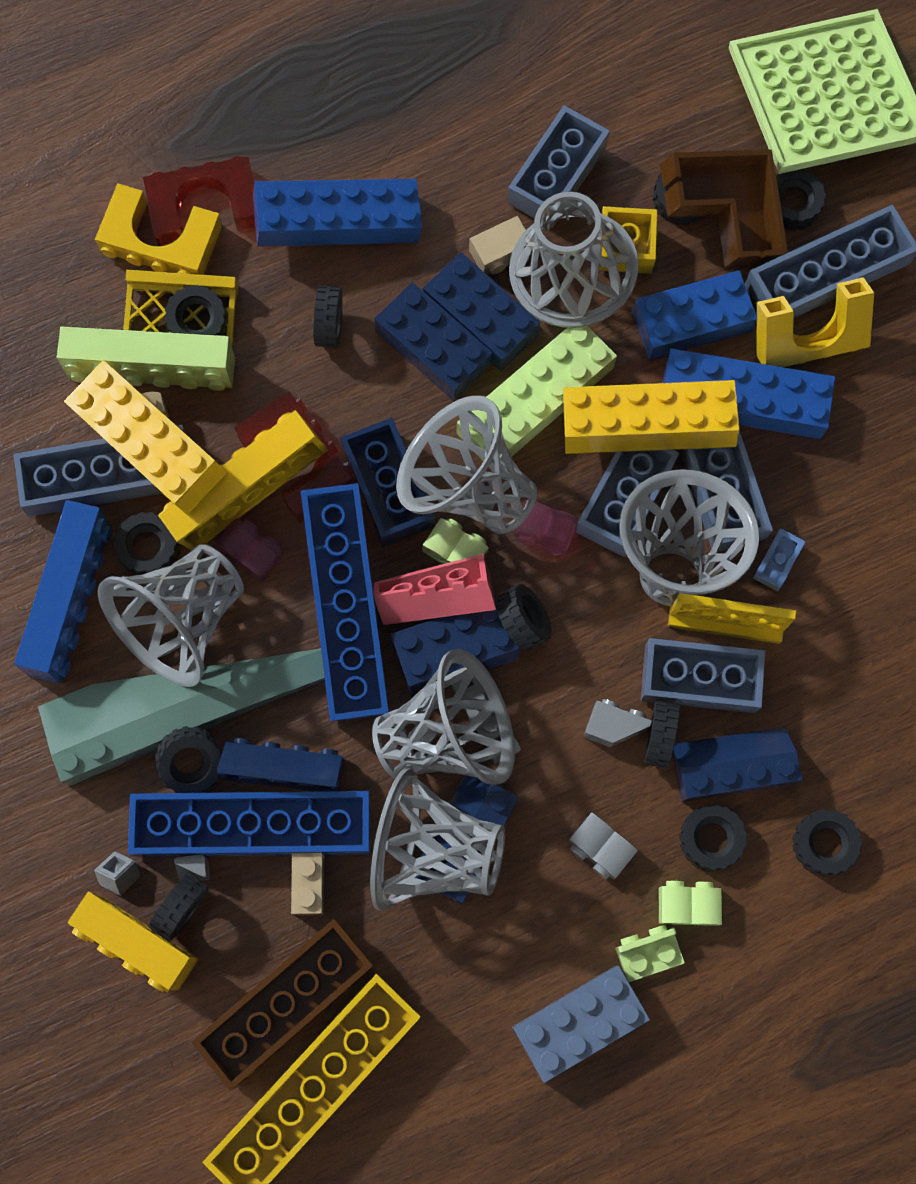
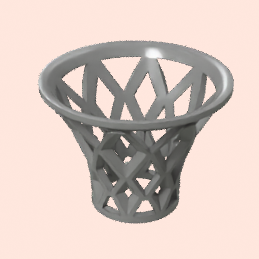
(593, 248)
(474, 502)
(174, 576)
(708, 580)
(418, 713)
(449, 825)

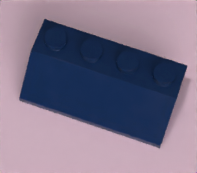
(736, 764)
(281, 767)
(482, 802)

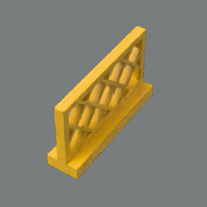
(171, 282)
(730, 618)

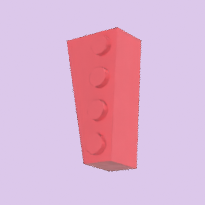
(436, 592)

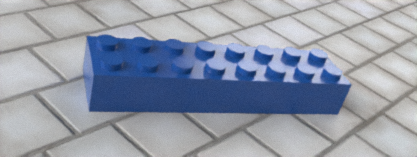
(344, 602)
(249, 823)

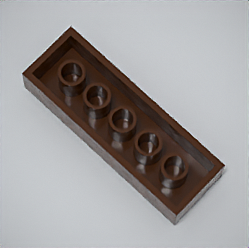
(282, 1005)

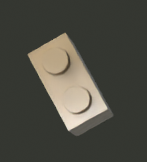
(495, 246)
(307, 884)

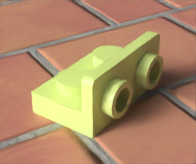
(649, 954)

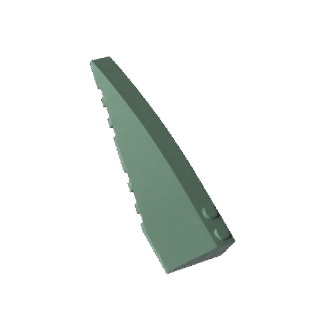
(130, 716)

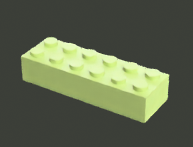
(149, 357)
(535, 391)

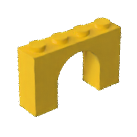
(186, 255)
(844, 333)

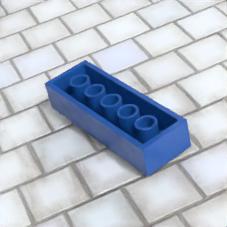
(336, 212)
(765, 394)
(63, 592)

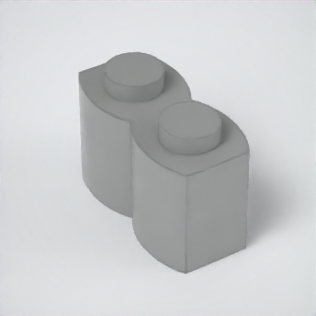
(602, 847)

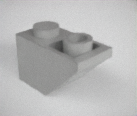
(613, 725)

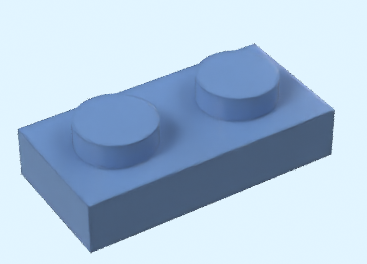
(779, 559)

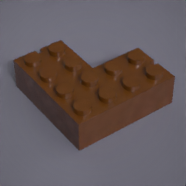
(738, 190)

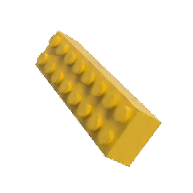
(313, 1087)

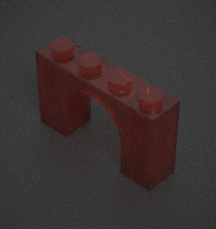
(169, 189)
(327, 469)

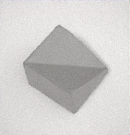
(196, 865)
(117, 873)

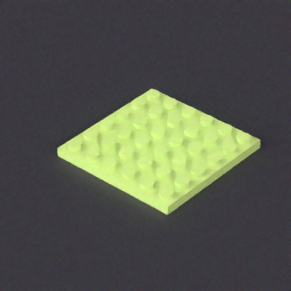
(827, 90)

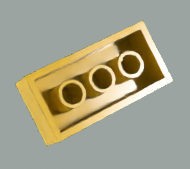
(132, 941)

